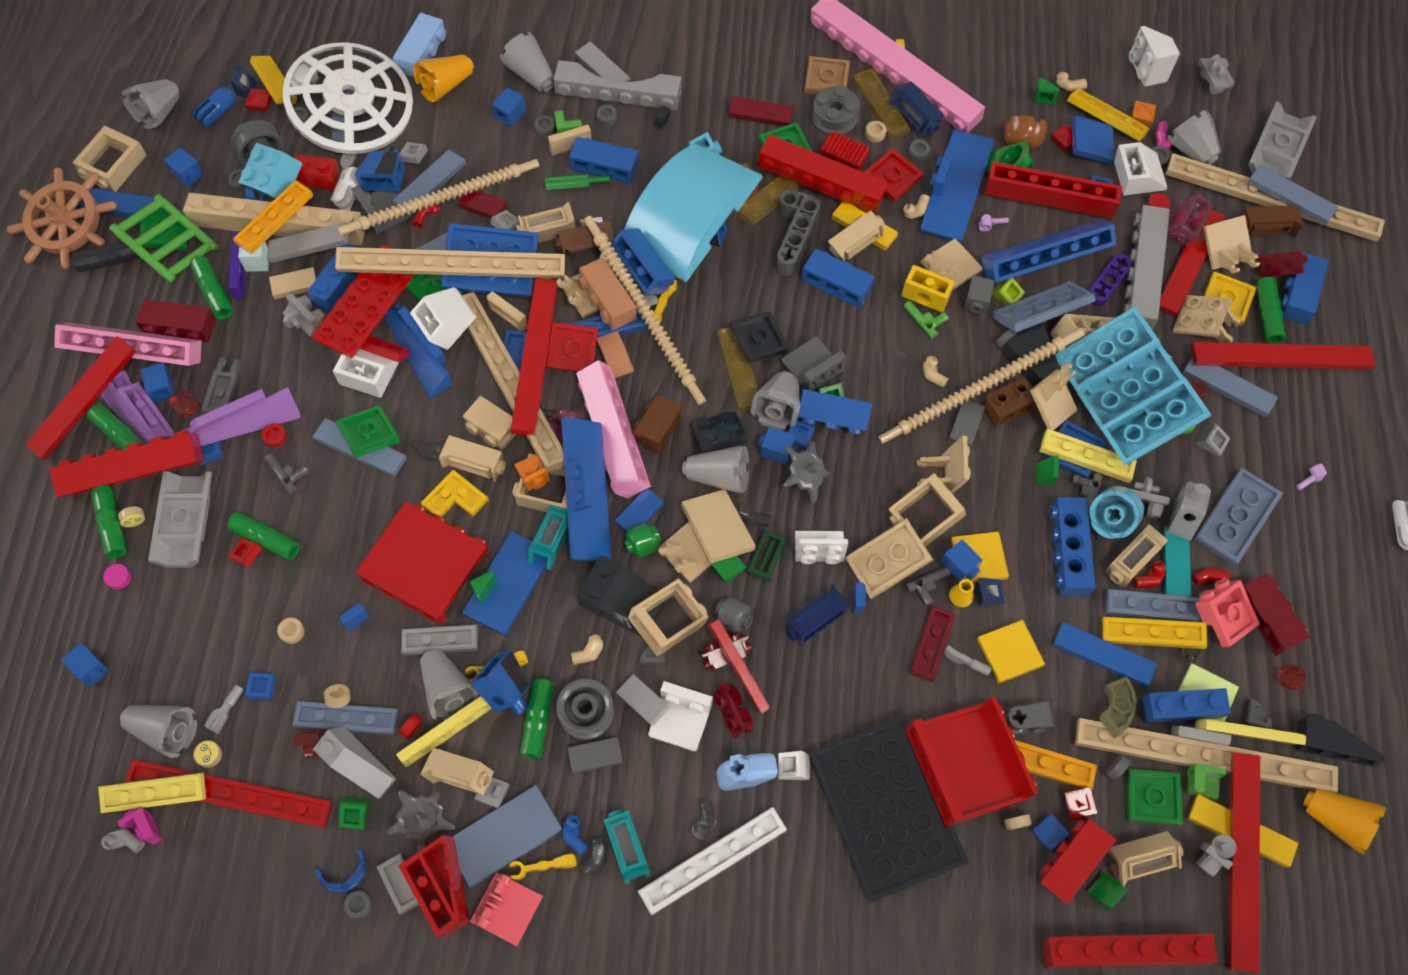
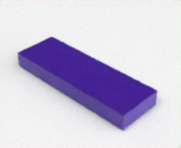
(237, 272)

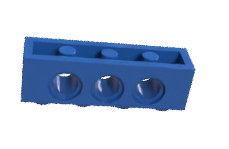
(1076, 512)

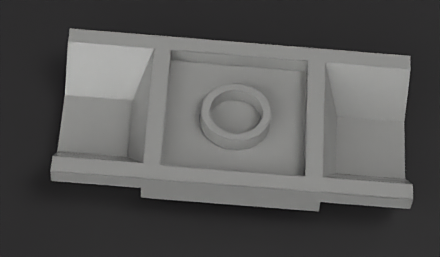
(1281, 142)
(180, 520)

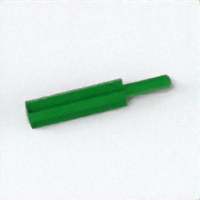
(572, 181)

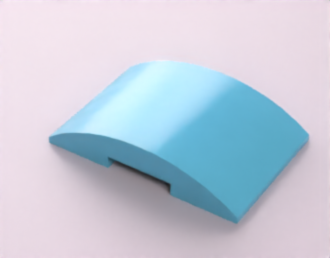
(689, 205)
(1132, 386)

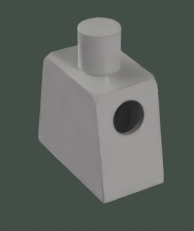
(1193, 500)

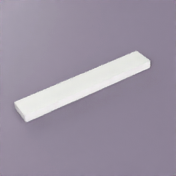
(712, 861)

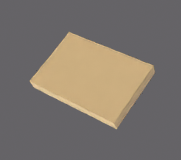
(718, 526)
(889, 558)

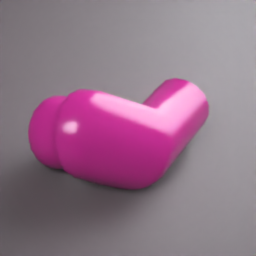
(1161, 135)

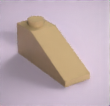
(1072, 322)

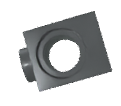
(979, 294)

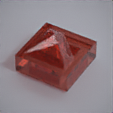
(183, 403)

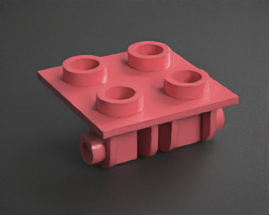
(506, 909)

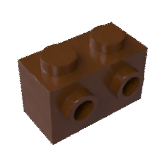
(1009, 401)
(657, 423)

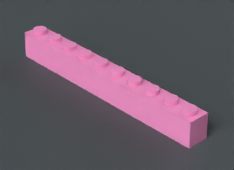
(896, 62)

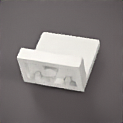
(820, 546)
(685, 718)

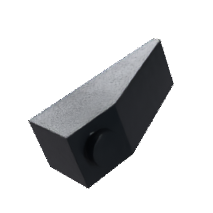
(1333, 741)

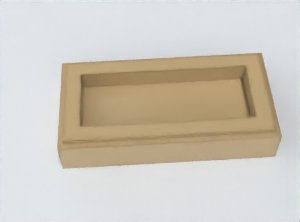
(565, 140)
(292, 282)
(507, 311)

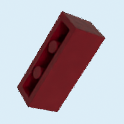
(176, 320)
(1276, 615)

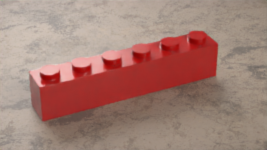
(822, 174)
(1053, 190)
(127, 464)
(1129, 951)

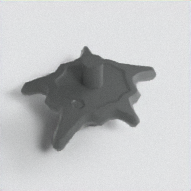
(806, 470)
(419, 817)

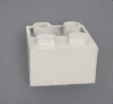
(1153, 56)
(1138, 169)
(443, 316)
(365, 372)

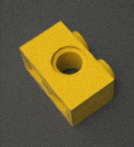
(928, 288)

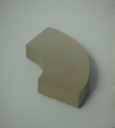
(1121, 706)

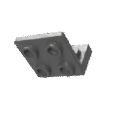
(377, 201)
(814, 364)

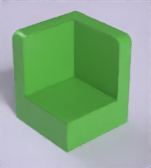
(565, 125)
(1204, 780)

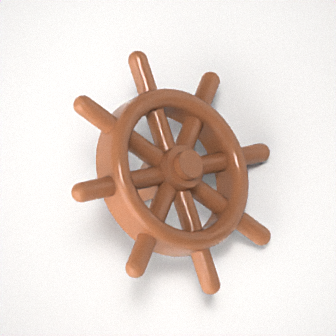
(61, 217)

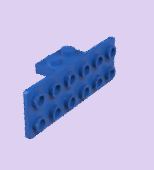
(956, 185)
(586, 489)

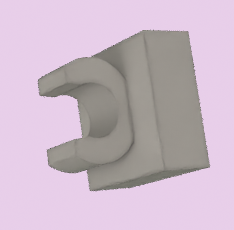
(494, 793)

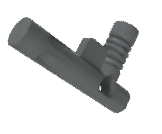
(285, 473)
(1087, 488)
(927, 584)

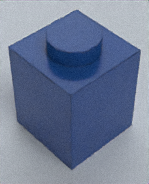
(509, 107)
(183, 167)
(158, 382)
(773, 445)
(962, 561)
(85, 665)

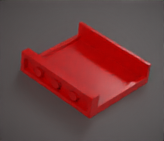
(422, 561)
(971, 762)

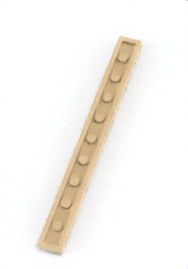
(1238, 186)
(450, 262)
(507, 377)
(1190, 751)

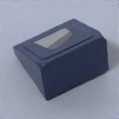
(242, 82)
(989, 592)

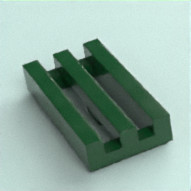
(759, 573)

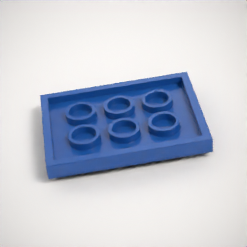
(490, 240)

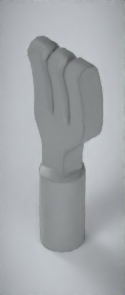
(347, 160)
(960, 658)
(219, 716)

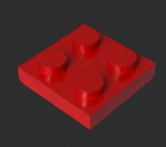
(897, 171)
(571, 347)

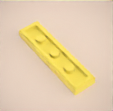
(1086, 455)
(443, 731)
(1250, 732)
(152, 792)

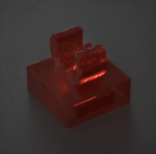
(309, 741)

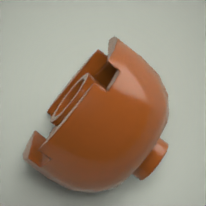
(1025, 129)

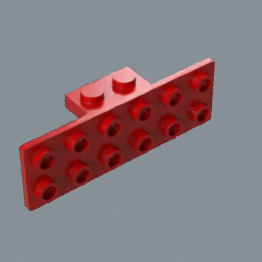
(360, 310)

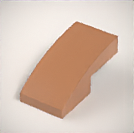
(615, 354)

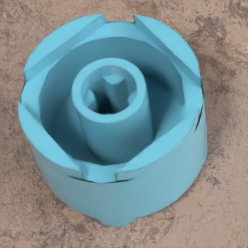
(1130, 513)

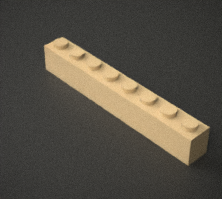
(237, 213)

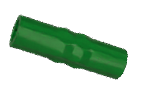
(211, 287)
(1271, 310)
(112, 426)
(108, 522)
(264, 535)
(536, 719)

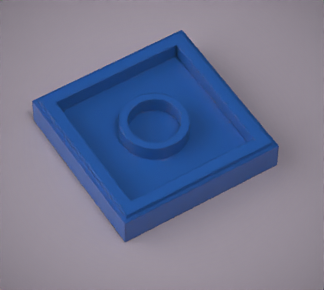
(1092, 139)
(1081, 434)

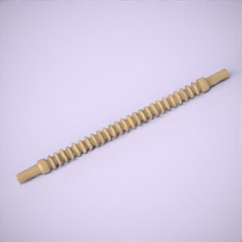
(364, 222)
(601, 240)
(1058, 344)

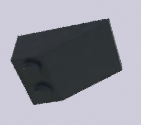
(613, 592)

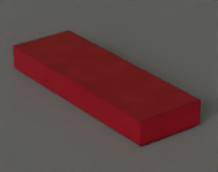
(760, 111)
(932, 644)

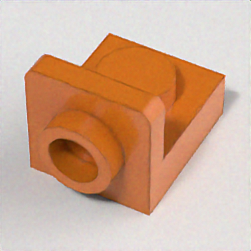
(532, 472)

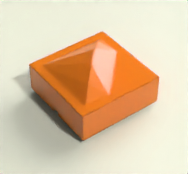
(1143, 112)

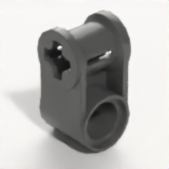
(1033, 718)

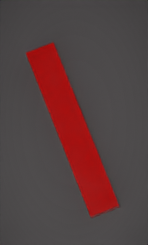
(1186, 269)
(80, 398)

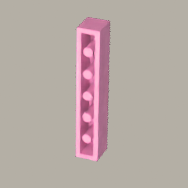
(148, 345)
(619, 445)

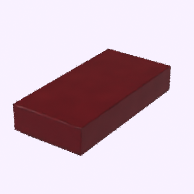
(482, 204)

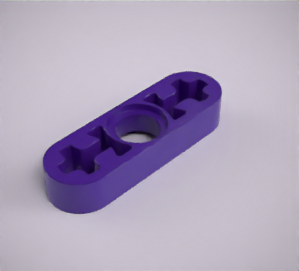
(1110, 271)

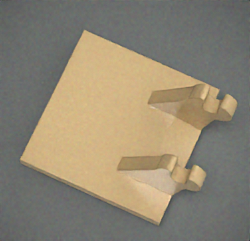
(1229, 244)
(953, 263)
(576, 295)
(1205, 317)
(1054, 397)
(955, 464)
(685, 553)

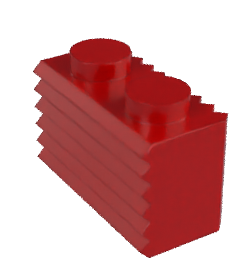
(845, 151)
(318, 172)

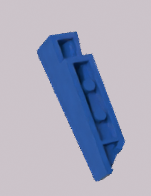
(424, 356)

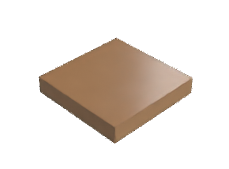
(825, 73)

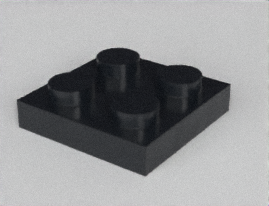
(758, 337)
(719, 432)

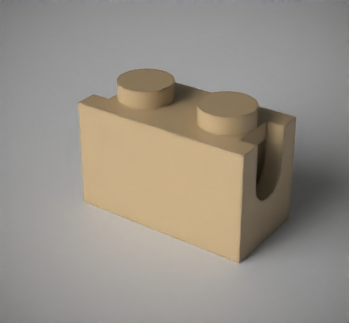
(489, 422)

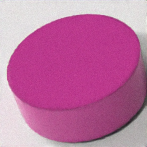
(117, 576)

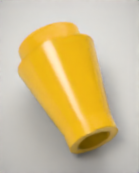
(962, 593)

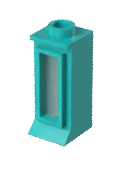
(550, 536)
(626, 845)

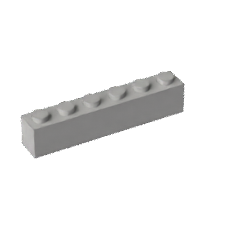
(1147, 262)

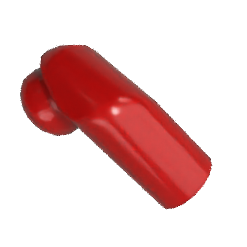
(420, 216)
(1210, 574)
(1153, 578)

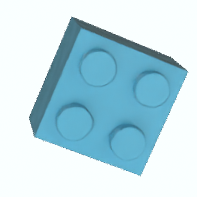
(269, 171)

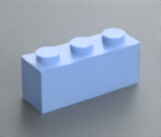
(420, 42)

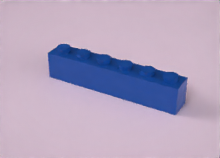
(1048, 250)

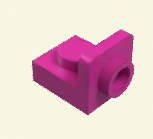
(143, 824)

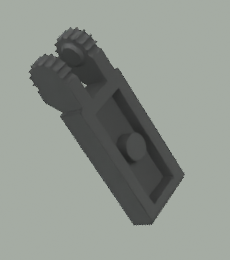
(221, 385)

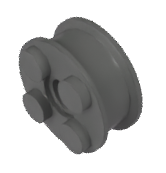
(835, 110)
(254, 132)
(585, 725)

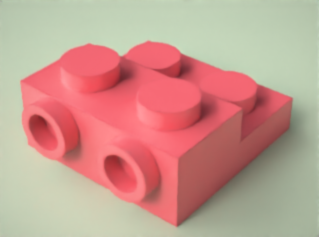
(1227, 611)

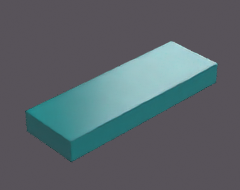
(1177, 561)

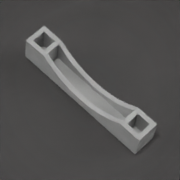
(575, 80)

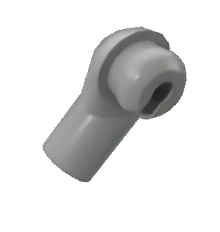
(122, 838)

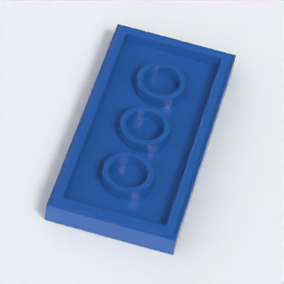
(514, 585)

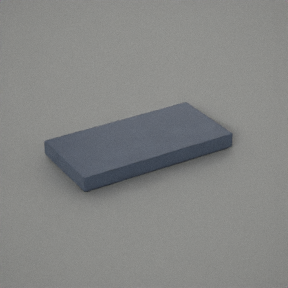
(1043, 306)
(1238, 516)
(505, 836)

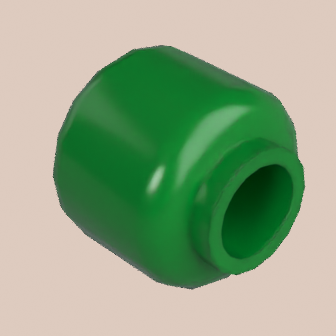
(642, 540)

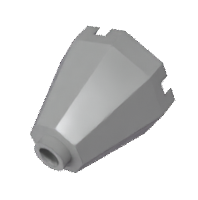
(151, 101)
(1197, 138)
(778, 401)

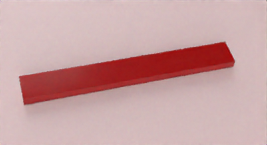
(1282, 355)
(534, 357)
(244, 796)
(1245, 871)

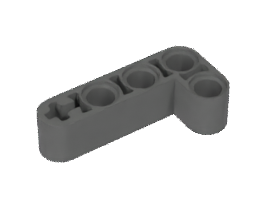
(795, 207)

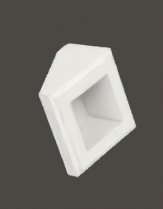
(794, 765)

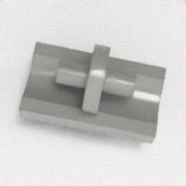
(1216, 72)
(298, 314)
(1155, 502)
(1216, 854)

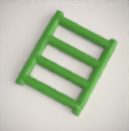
(153, 259)

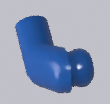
(571, 837)

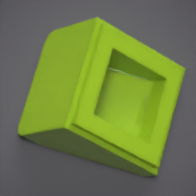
(1008, 291)

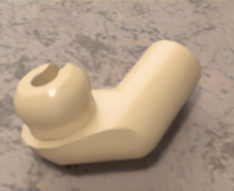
(1069, 85)
(917, 210)
(931, 372)
(590, 652)

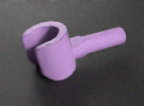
(987, 222)
(1317, 472)

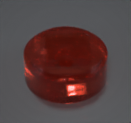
(1201, 389)
(1292, 677)

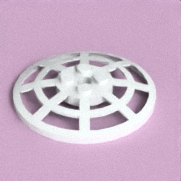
(347, 105)

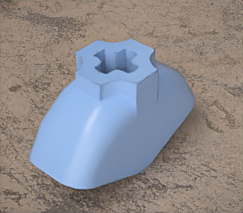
(746, 771)

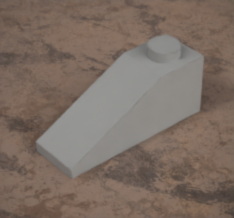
(354, 761)

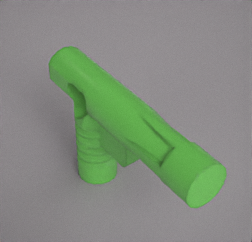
(926, 319)

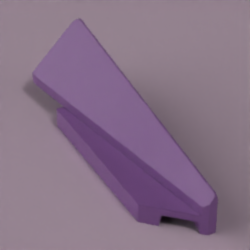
(136, 408)
(244, 416)

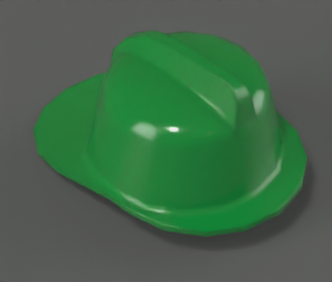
(1013, 155)

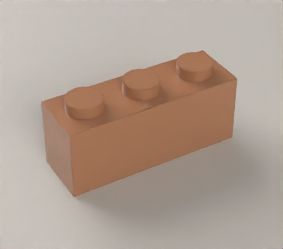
(607, 294)

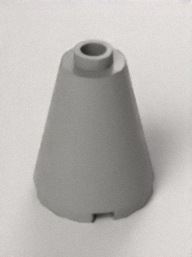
(528, 62)
(720, 468)
(444, 685)
(161, 726)

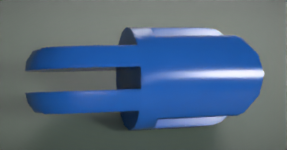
(214, 106)

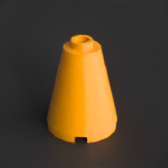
(441, 75)
(1346, 817)

